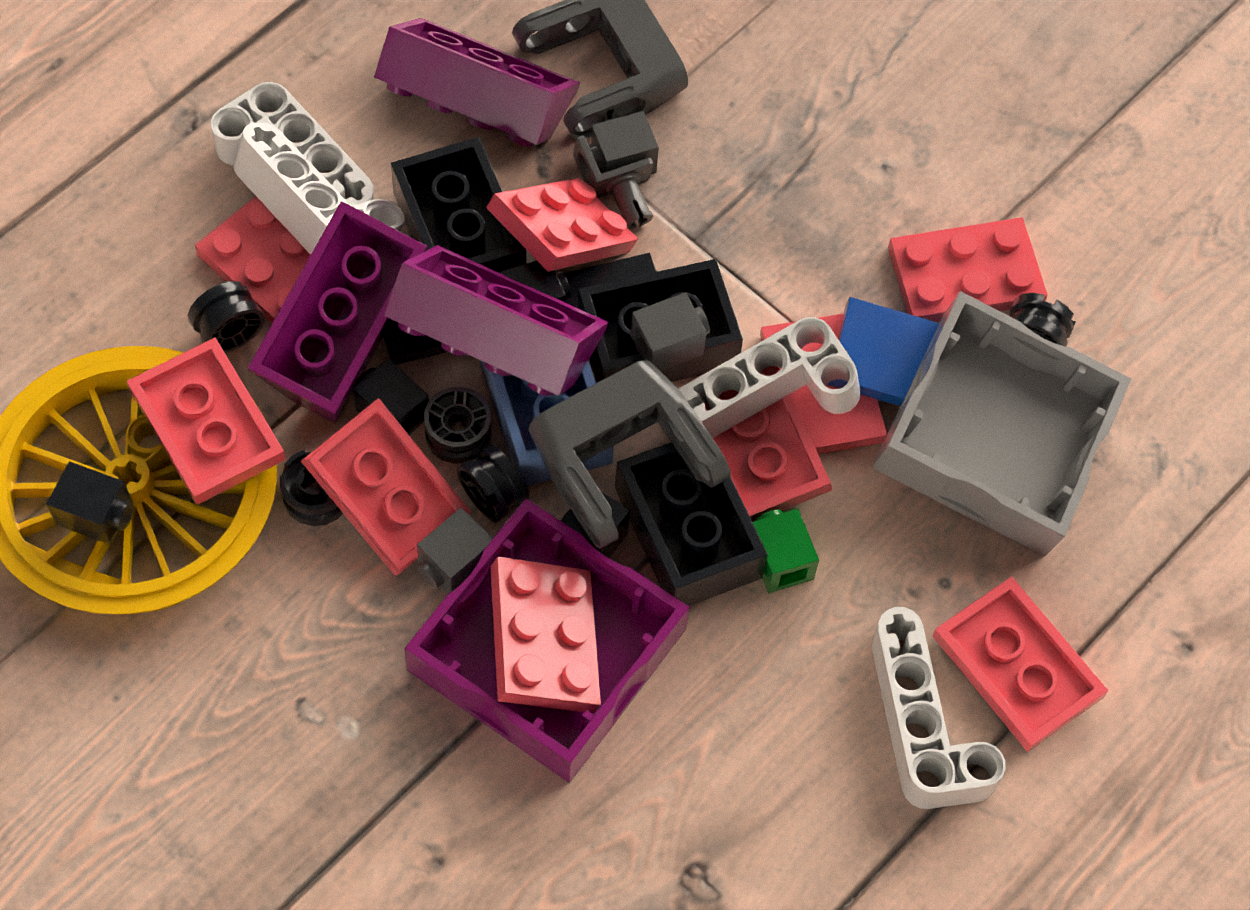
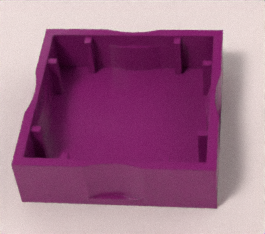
(633, 635)

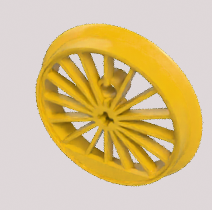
(84, 587)

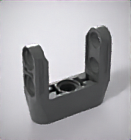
(634, 39)
(606, 417)

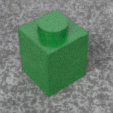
(789, 549)

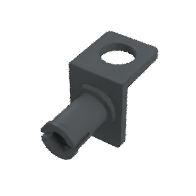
(619, 182)

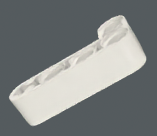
(295, 125)
(294, 187)
(796, 370)
(924, 708)

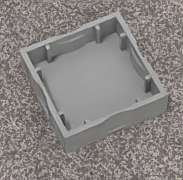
(1002, 424)

